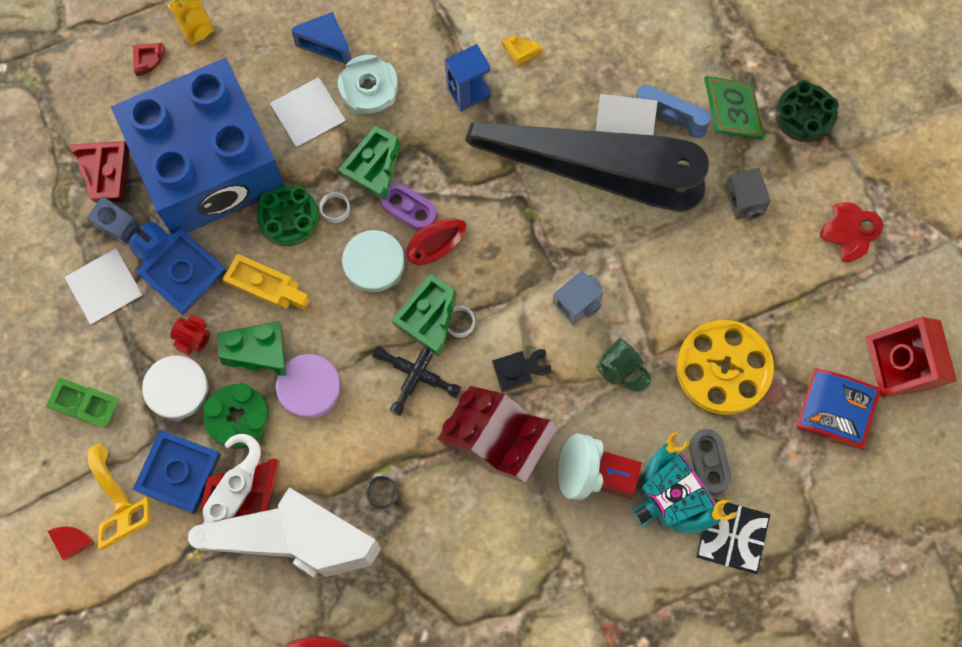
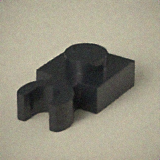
(515, 370)

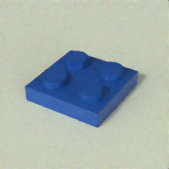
(177, 471)

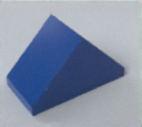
(323, 38)

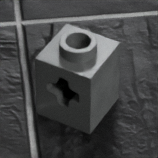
(747, 194)

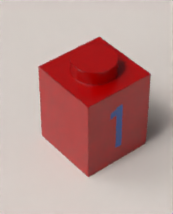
(619, 474)

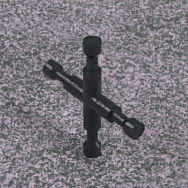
(416, 373)

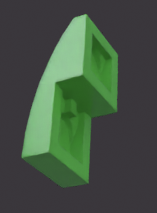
(82, 403)

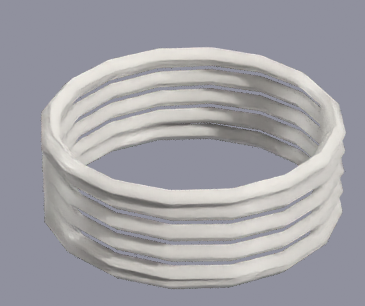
(334, 195)
(460, 335)

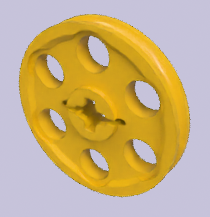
(736, 356)

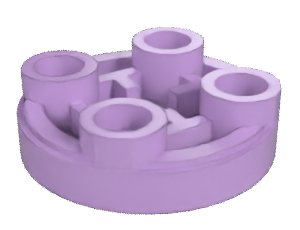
(309, 386)

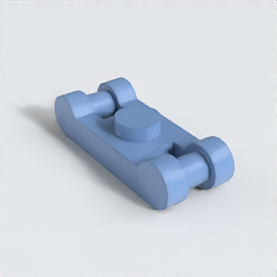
(677, 111)

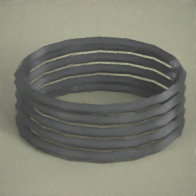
(375, 479)

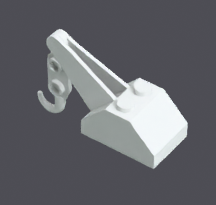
(293, 530)

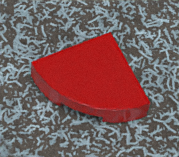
(147, 57)
(69, 541)

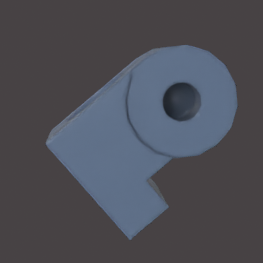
(112, 221)

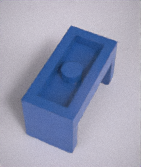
(465, 77)

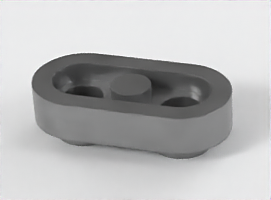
(711, 462)

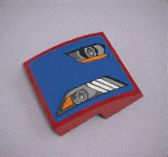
(839, 408)

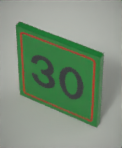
(734, 107)

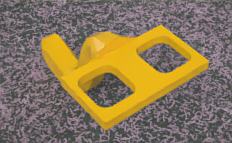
(97, 458)

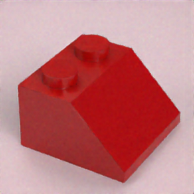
(911, 357)

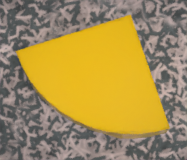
(521, 49)

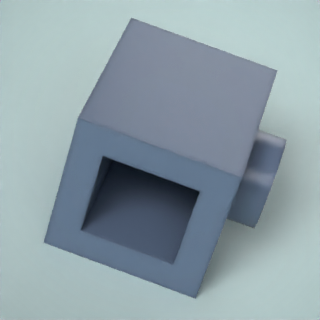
(579, 297)

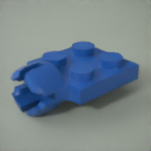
(175, 265)

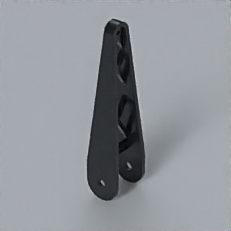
(619, 163)

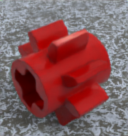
(190, 334)

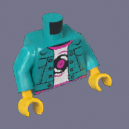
(677, 494)

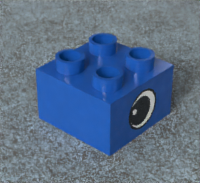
(198, 147)

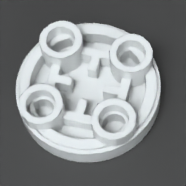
(175, 387)

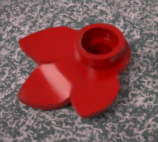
(847, 230)

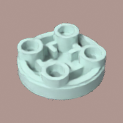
(373, 261)
(580, 467)

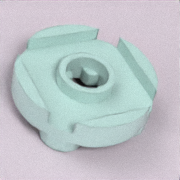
(374, 99)

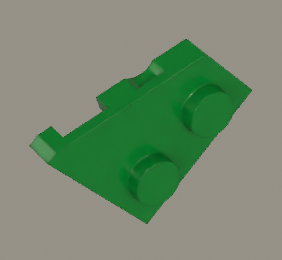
(373, 162)
(428, 314)
(253, 348)

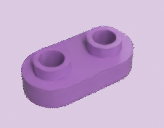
(410, 206)

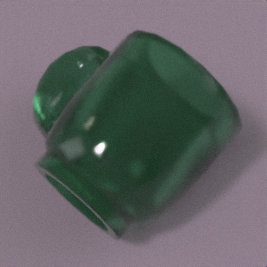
(619, 363)

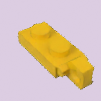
(191, 20)
(265, 283)

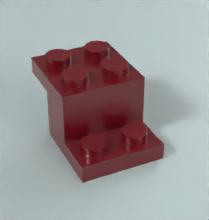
(497, 433)

